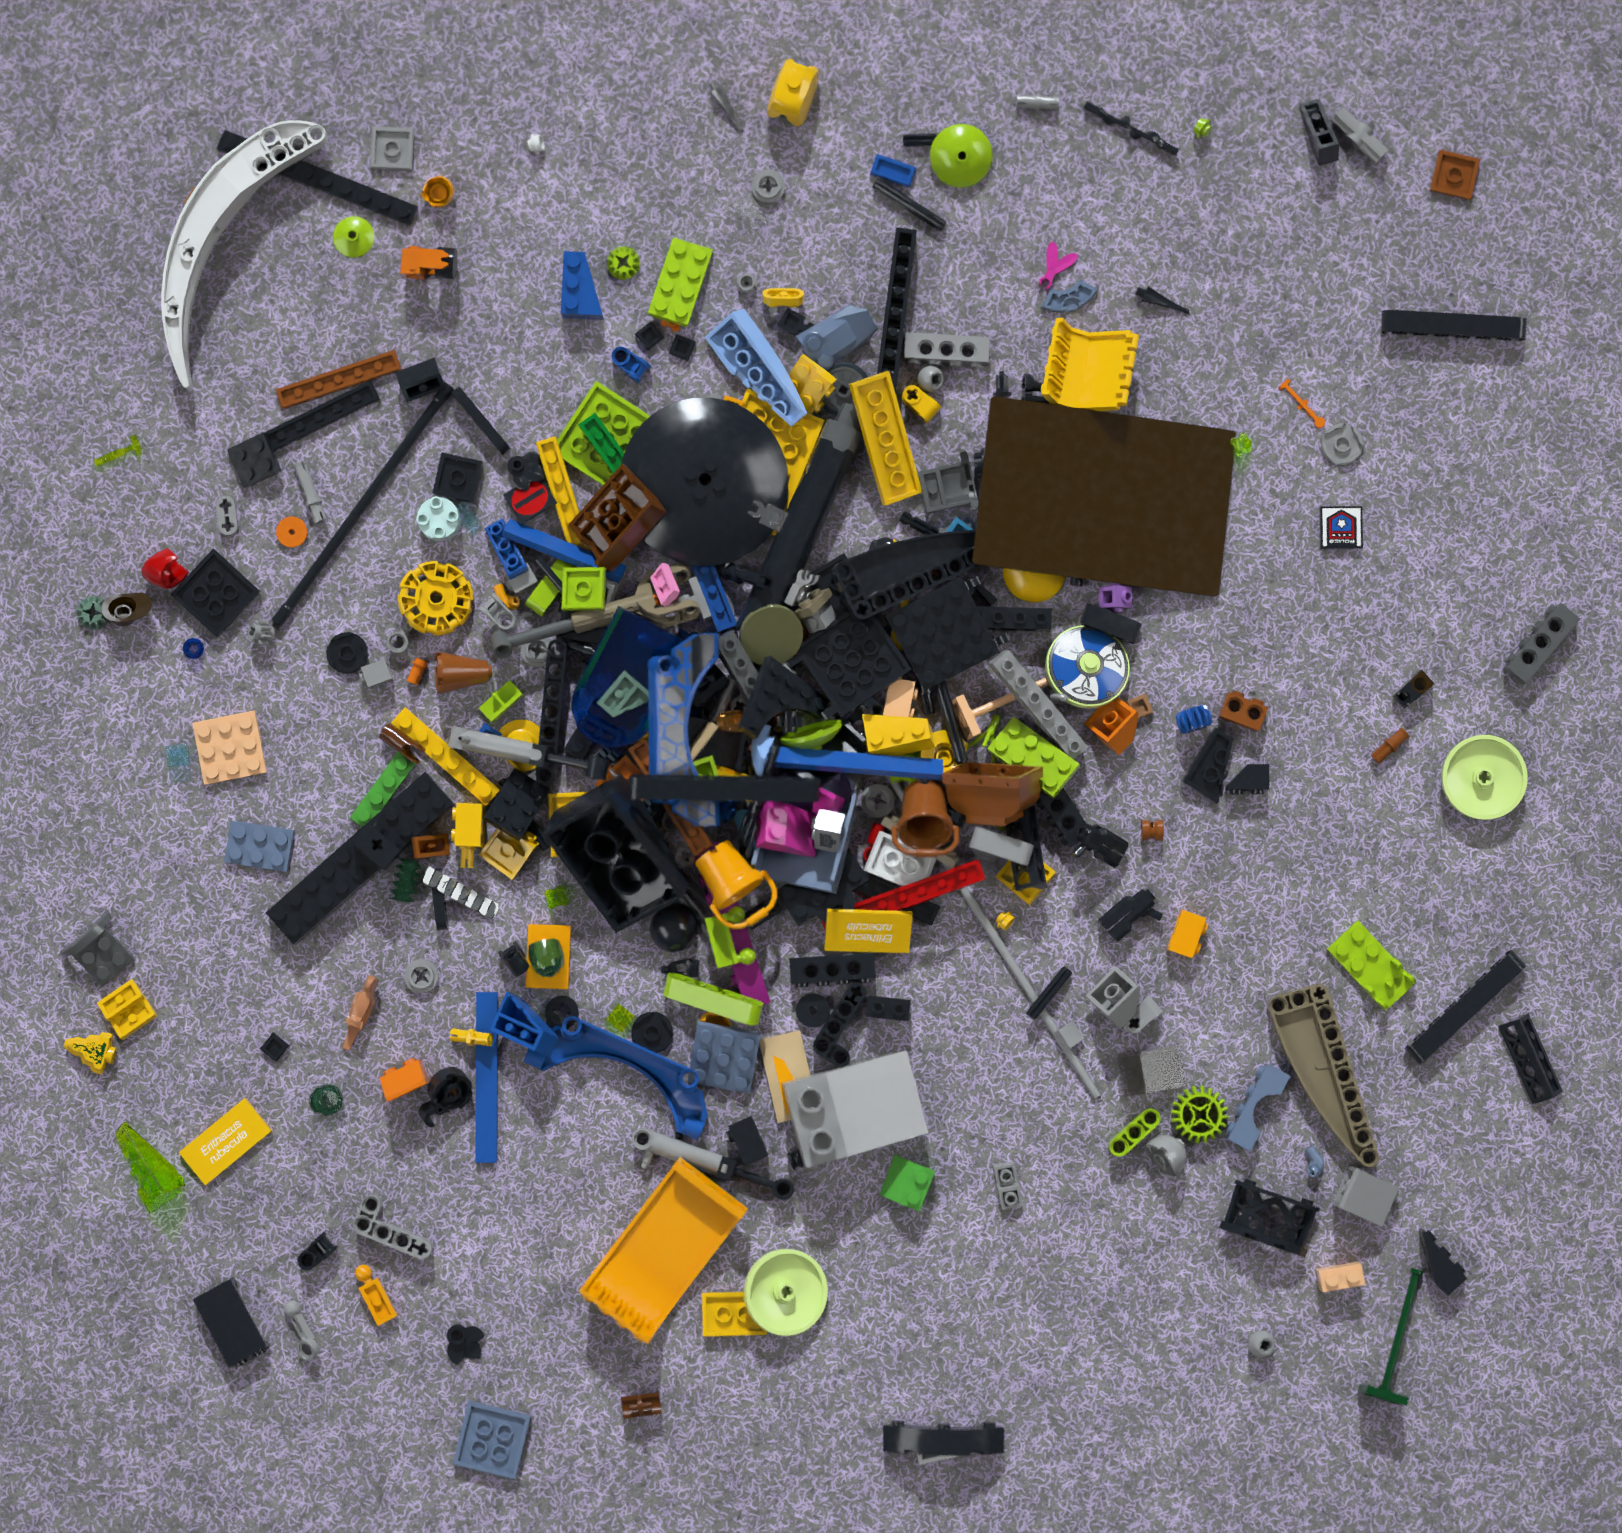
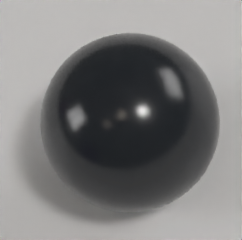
(673, 928)

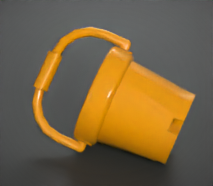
(732, 879)

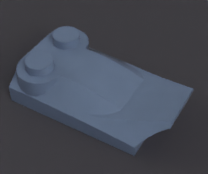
(837, 335)

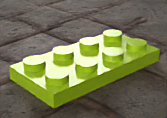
(680, 282)
(1023, 746)

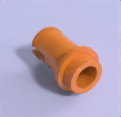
(417, 671)

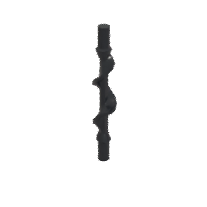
(1134, 132)

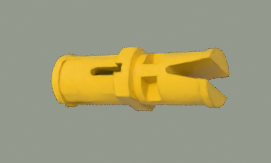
(471, 1037)

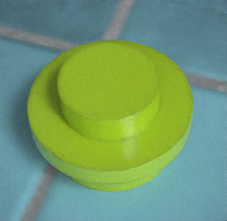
(1202, 128)

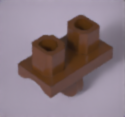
(641, 1405)

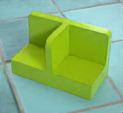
(501, 701)

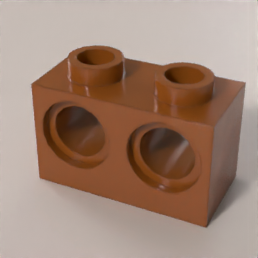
(1241, 716)

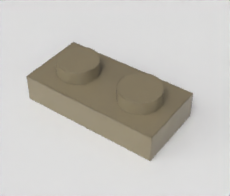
(811, 605)

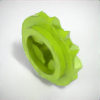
(623, 272)

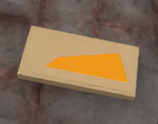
(783, 1061)

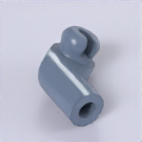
(1316, 1162)

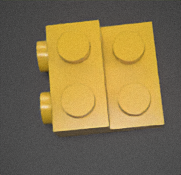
(812, 383)
(508, 853)

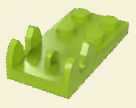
(1371, 965)

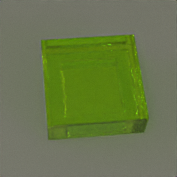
(620, 1017)

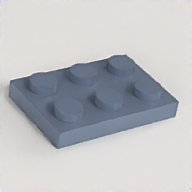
(259, 846)

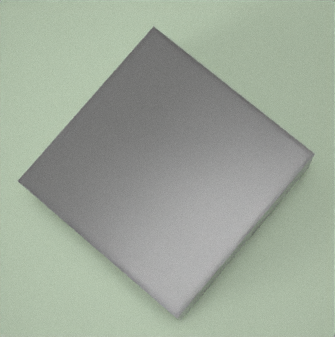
(1069, 1035)

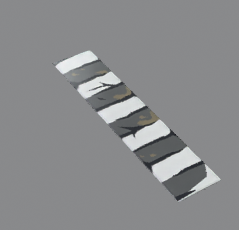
(460, 893)

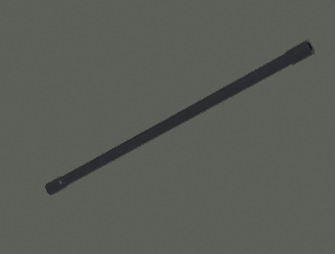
(287, 608)

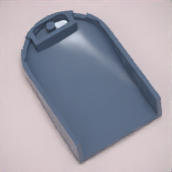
(826, 867)

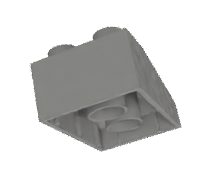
(854, 1108)

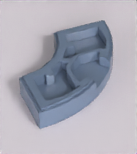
(1069, 299)

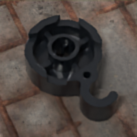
(447, 1091)

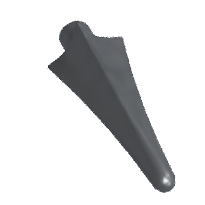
(720, 95)

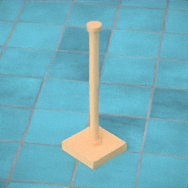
(967, 717)

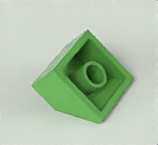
(907, 1182)

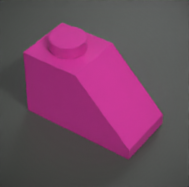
(828, 802)

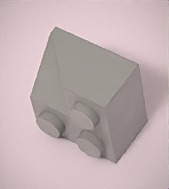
(1115, 997)

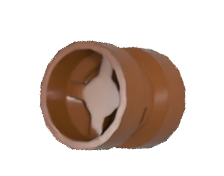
(1152, 830)

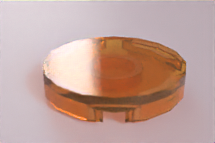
(729, 720)

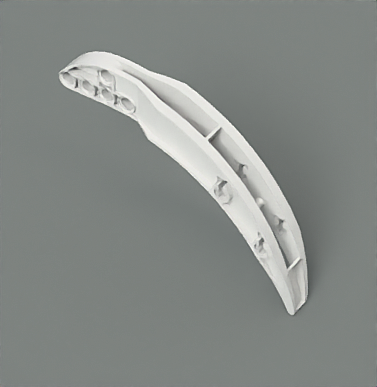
(207, 214)

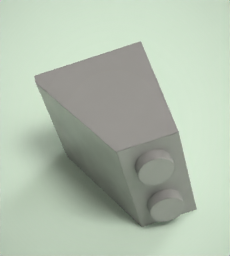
(1366, 1196)

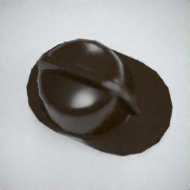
(126, 608)

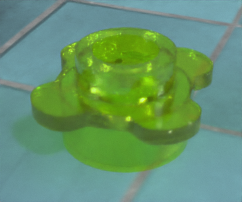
(1246, 444)
(559, 891)

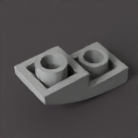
(1008, 1185)

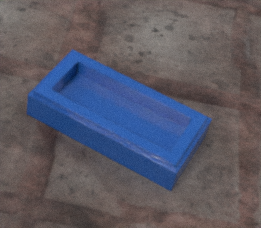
(893, 170)

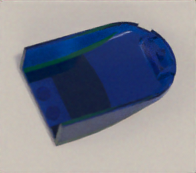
(627, 647)

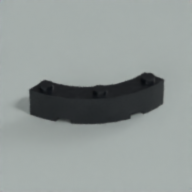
(943, 1439)

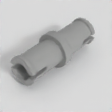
(1037, 102)

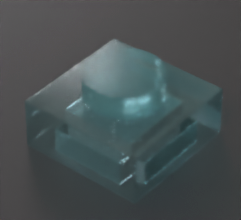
(177, 755)

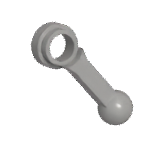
(402, 633)
(293, 1310)

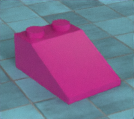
(785, 829)

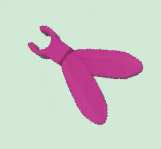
(1054, 265)

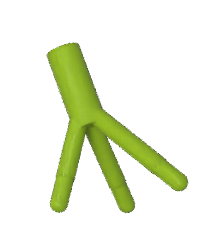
(989, 733)

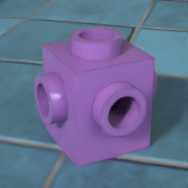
(1115, 597)

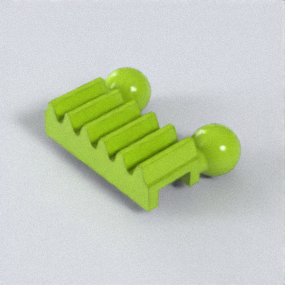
(722, 942)

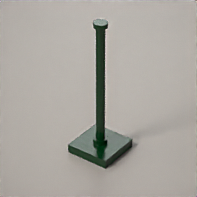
(1383, 1391)

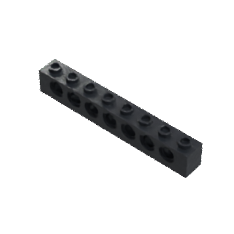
(897, 302)

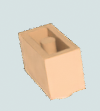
(900, 698)
(1340, 1276)

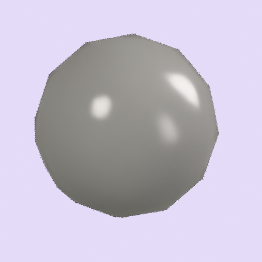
(930, 378)
(1255, 1344)

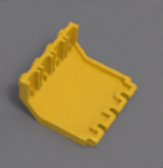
(1089, 367)

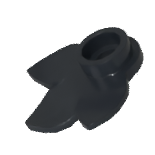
(528, 472)
(466, 1345)

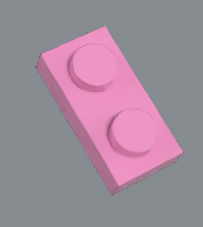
(665, 584)

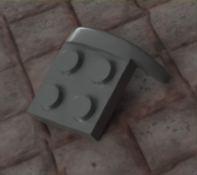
(949, 486)
(99, 951)

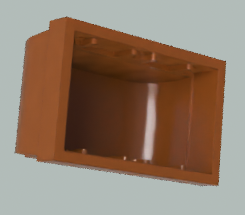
(990, 794)

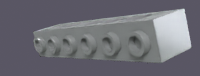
(1037, 704)

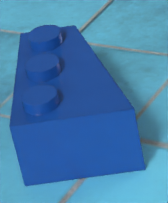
(578, 289)
(522, 1025)

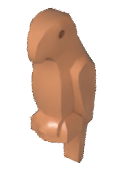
(360, 1010)

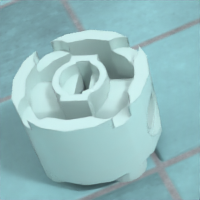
(439, 519)

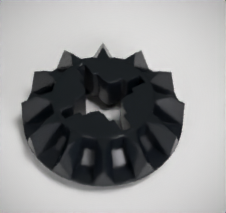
(555, 1004)

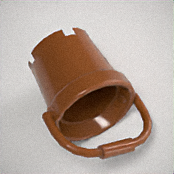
(924, 821)

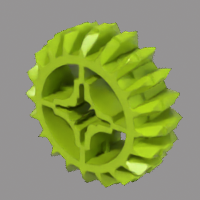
(1213, 1126)

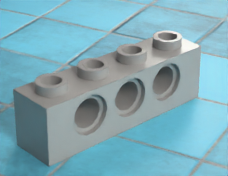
(957, 343)

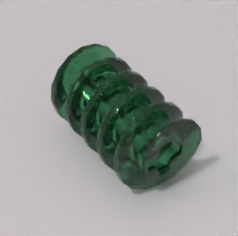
(405, 880)

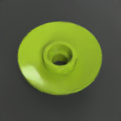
(360, 244)

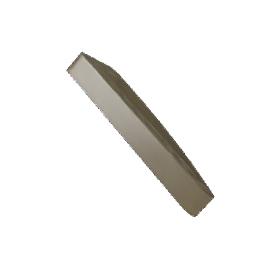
(1310, 1058)

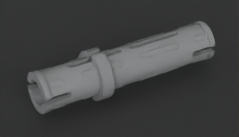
(313, 502)

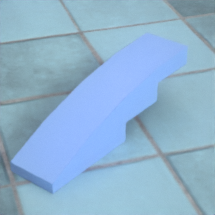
(761, 749)

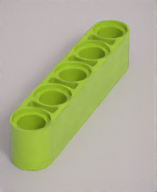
(713, 999)

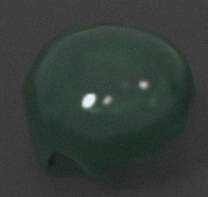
(332, 1094)

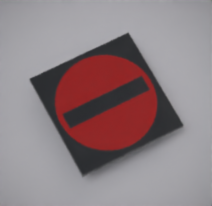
(530, 502)

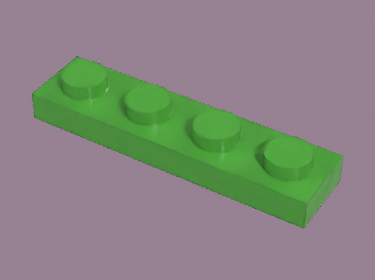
(383, 789)

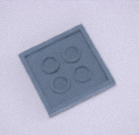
(724, 1056)
(492, 1439)

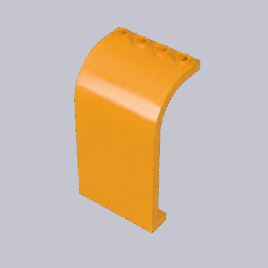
(662, 1250)

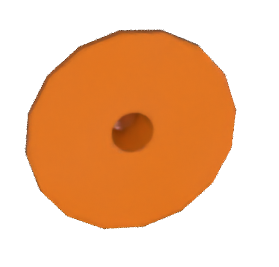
(291, 524)

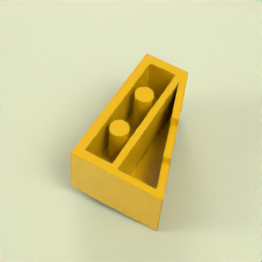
(897, 734)

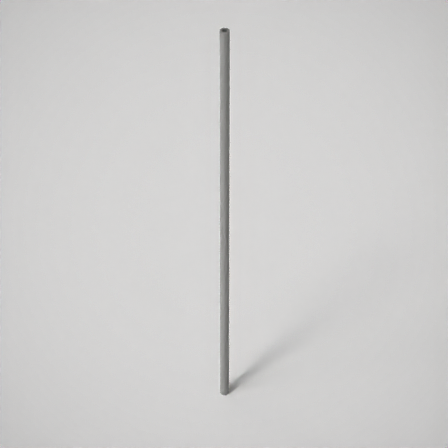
(1017, 972)

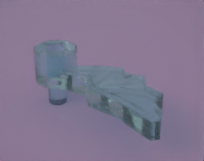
(471, 518)

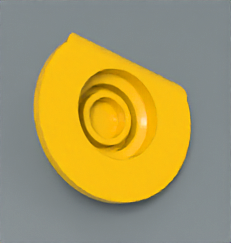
(524, 731)
(942, 750)

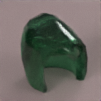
(546, 957)

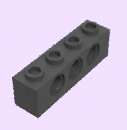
(1565, 621)
(737, 663)

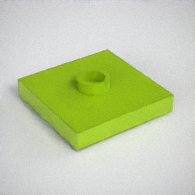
(583, 588)

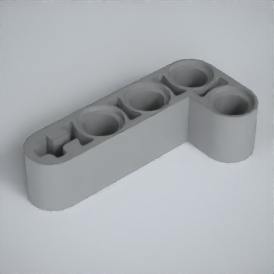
(394, 1231)

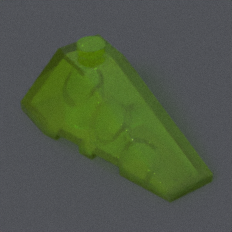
(155, 1174)

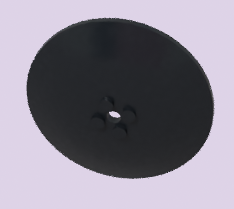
(744, 464)

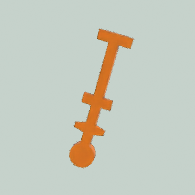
(1319, 422)

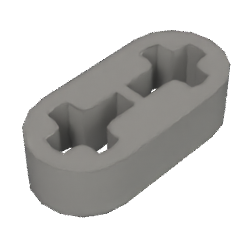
(232, 515)

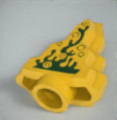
(94, 1050)

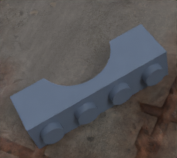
(1268, 1082)

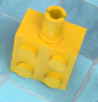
(469, 830)

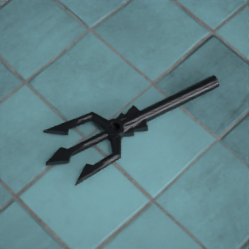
(754, 811)

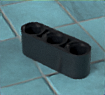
(1110, 622)

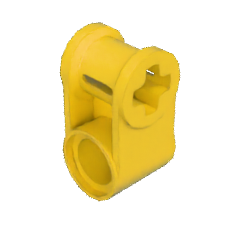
(923, 405)

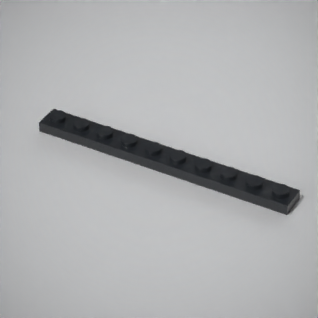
(334, 185)

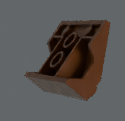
(617, 518)

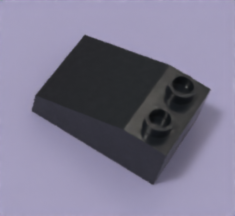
(616, 854)

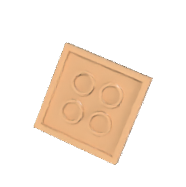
(229, 747)

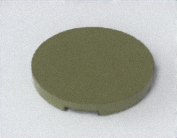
(771, 632)

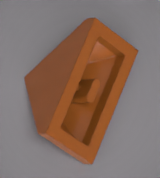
(430, 846)

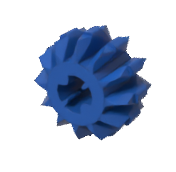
(1194, 719)

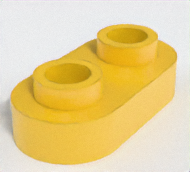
(783, 297)

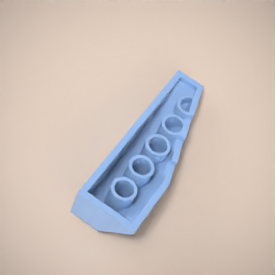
(753, 360)

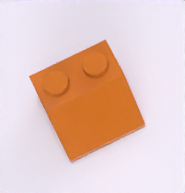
(403, 1080)

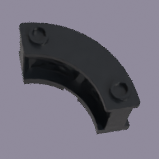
(1288, 1243)

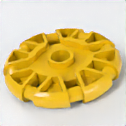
(435, 610)

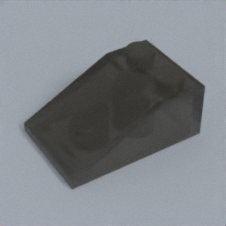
(1151, 1070)

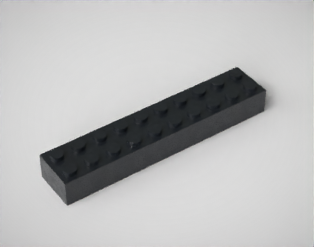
(350, 868)

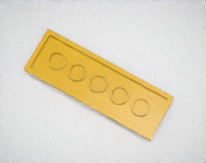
(885, 438)

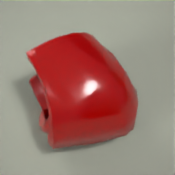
(164, 570)

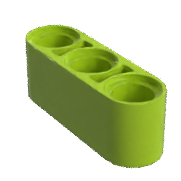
(546, 593)
(1144, 1128)

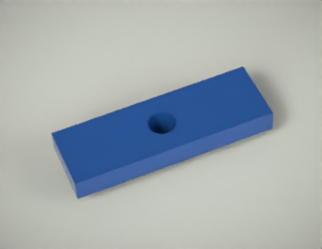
(510, 556)

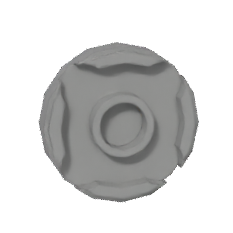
(1335, 444)

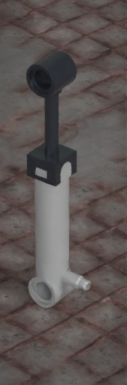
(523, 751)
(702, 1159)

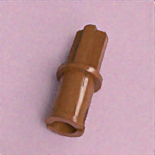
(1390, 745)

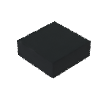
(649, 336)
(682, 347)
(274, 1047)

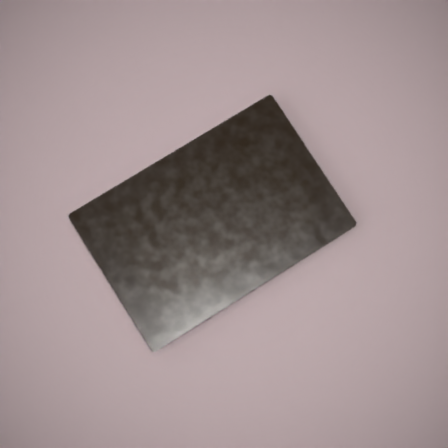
(1103, 497)

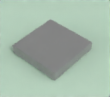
(392, 148)

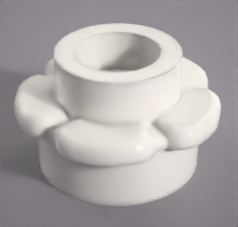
(536, 143)

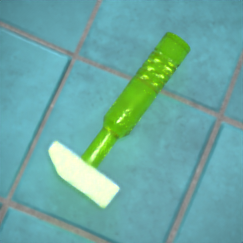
(120, 452)

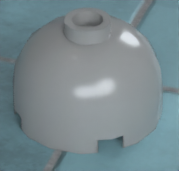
(1168, 1153)

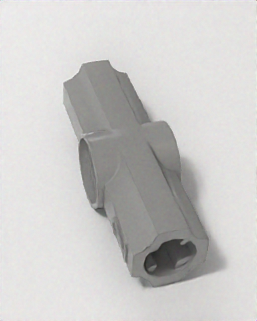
(1359, 135)

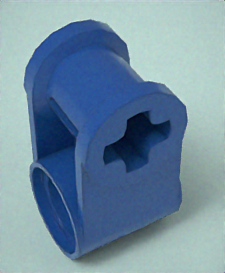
(631, 364)

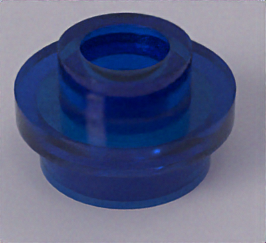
(200, 648)

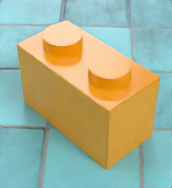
(1187, 934)

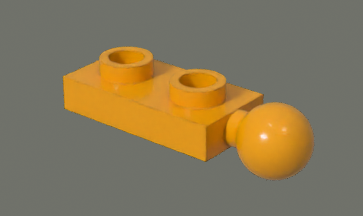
(375, 1295)

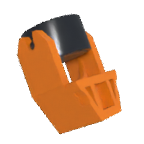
(419, 261)

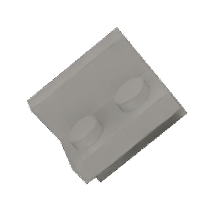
(698, 597)

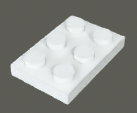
(894, 865)

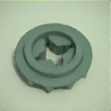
(84, 618)

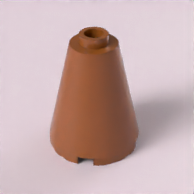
(459, 672)

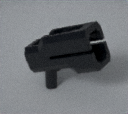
(1099, 841)
(1140, 905)

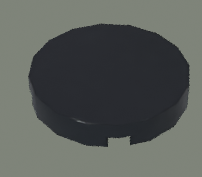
(347, 653)
(652, 1031)

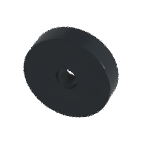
(821, 1015)

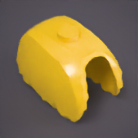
(793, 92)

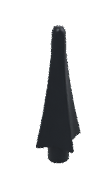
(1151, 296)

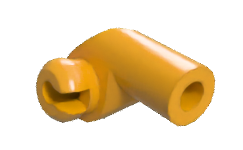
(510, 601)

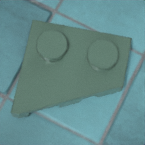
(623, 695)

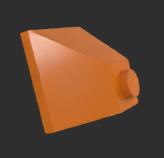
(1114, 725)

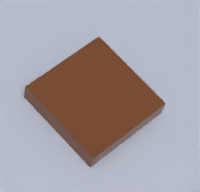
(1454, 174)

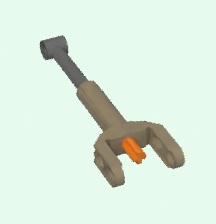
(642, 604)

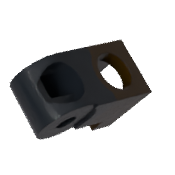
(1413, 689)

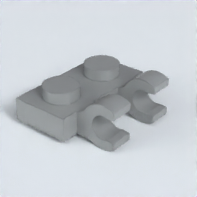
(802, 587)

